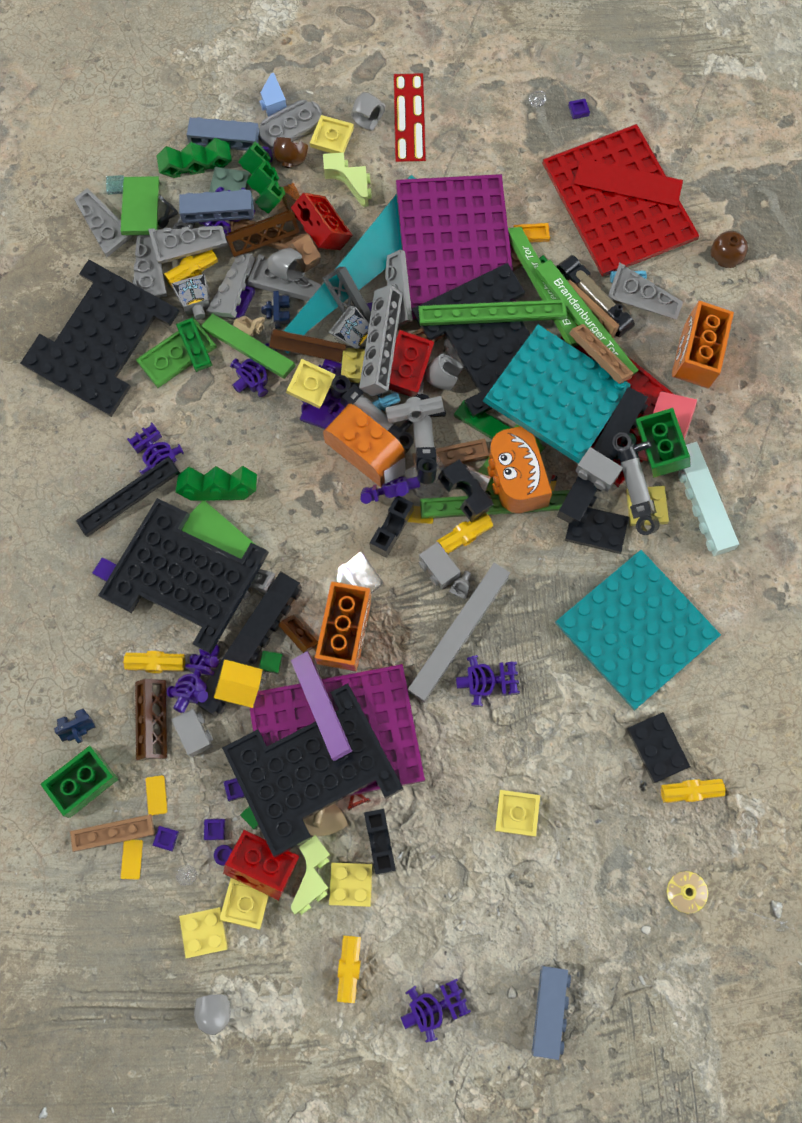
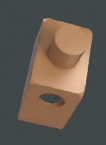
(309, 252)

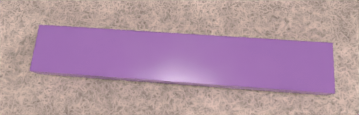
(321, 706)

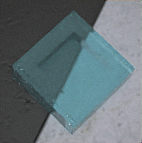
(114, 184)

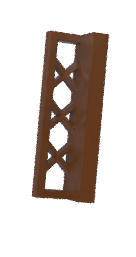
(261, 225)
(306, 345)
(146, 719)

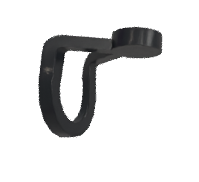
(163, 221)

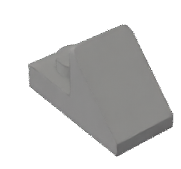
(263, 581)

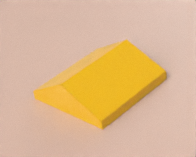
(238, 683)

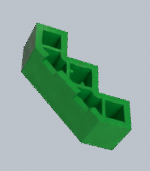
(193, 158)
(262, 177)
(216, 484)

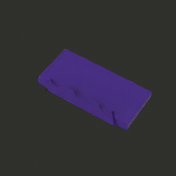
(316, 416)

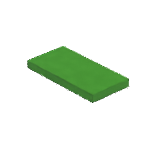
(140, 205)
(170, 357)
(216, 530)

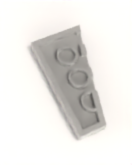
(102, 222)
(179, 243)
(147, 271)
(397, 276)
(264, 279)
(229, 291)
(641, 293)

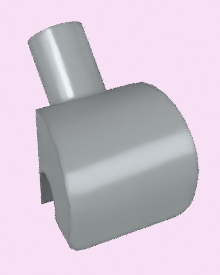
(461, 585)

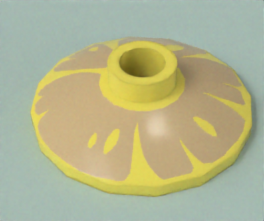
(677, 892)

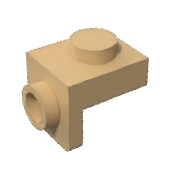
(248, 326)

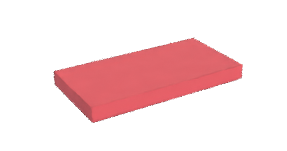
(684, 410)

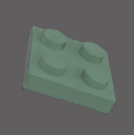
(229, 179)

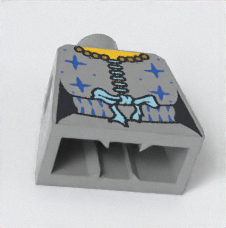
(193, 295)
(351, 328)

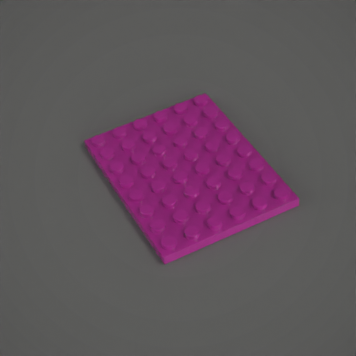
(451, 231)
(383, 700)

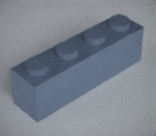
(238, 134)
(216, 206)
(550, 1012)

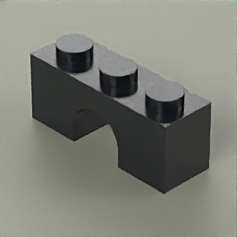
(458, 477)
(396, 519)
(380, 842)

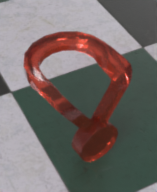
(352, 805)

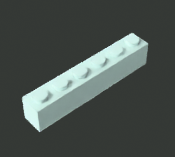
(707, 504)

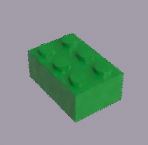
(668, 445)
(79, 782)

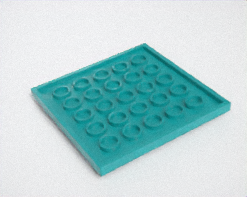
(556, 393)
(637, 629)

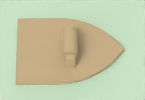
(326, 821)

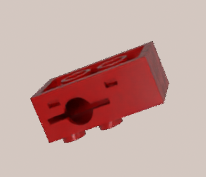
(321, 221)
(409, 363)
(257, 868)

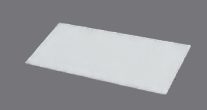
(395, 471)

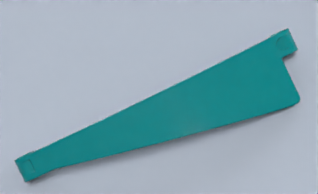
(363, 263)

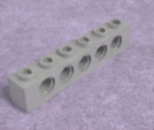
(381, 340)

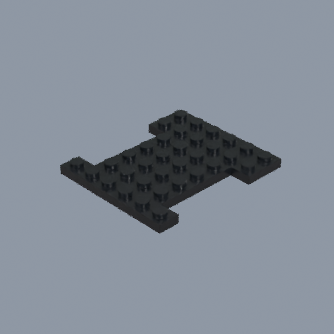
(98, 339)
(482, 347)
(182, 574)
(300, 778)

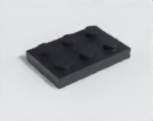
(600, 531)
(658, 747)

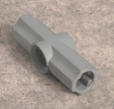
(415, 409)

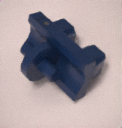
(279, 302)
(75, 728)

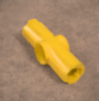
(191, 267)
(465, 533)
(154, 662)
(692, 790)
(349, 969)

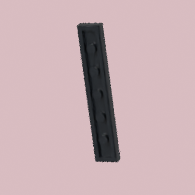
(127, 496)

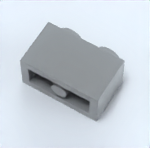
(598, 469)
(439, 566)
(192, 732)

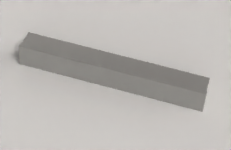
(459, 632)

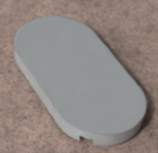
(290, 122)

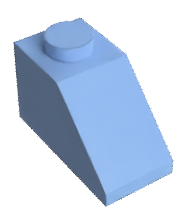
(272, 96)

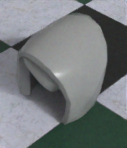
(367, 111)
(283, 264)
(443, 372)
(212, 1013)

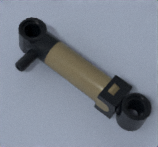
(580, 275)

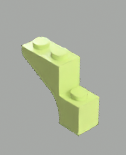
(354, 177)
(312, 885)

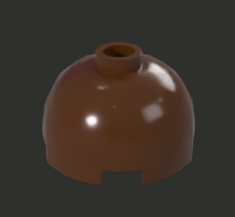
(289, 152)
(729, 249)

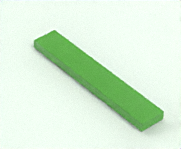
(248, 346)

